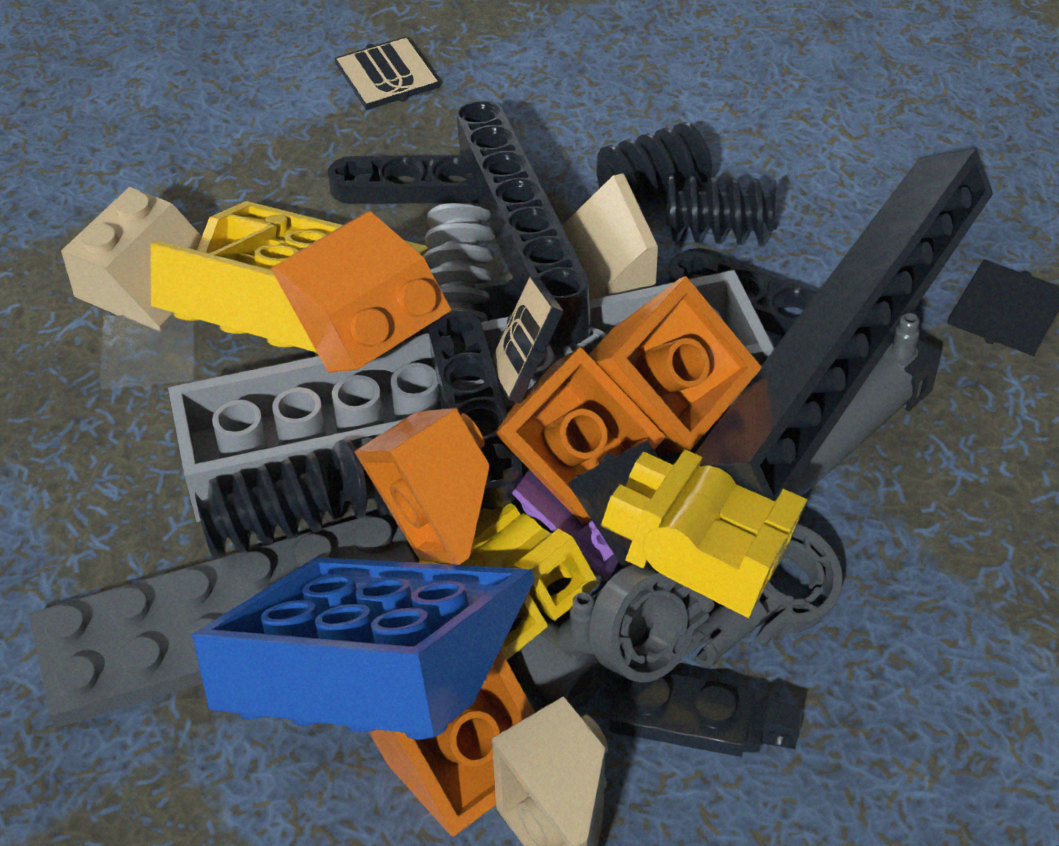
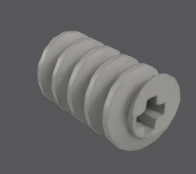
(456, 251)

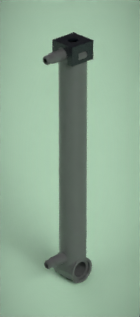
(561, 656)

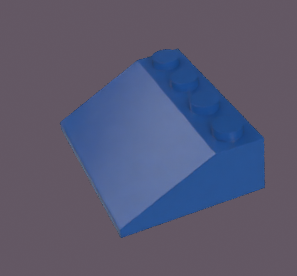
(362, 644)

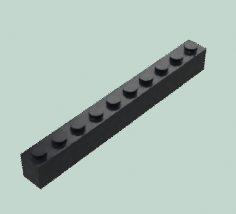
(847, 326)

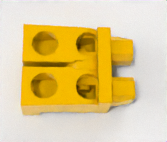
(703, 528)
(518, 541)

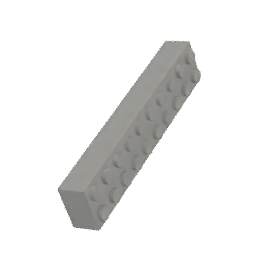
(302, 409)

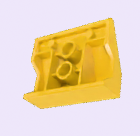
(232, 276)

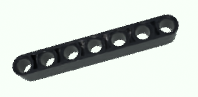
(522, 215)

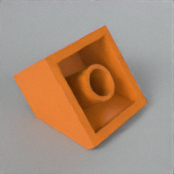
(360, 292)
(677, 364)
(572, 423)
(431, 480)
(456, 769)

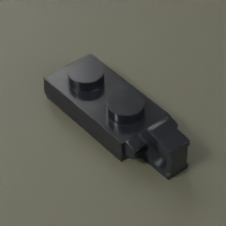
(703, 715)

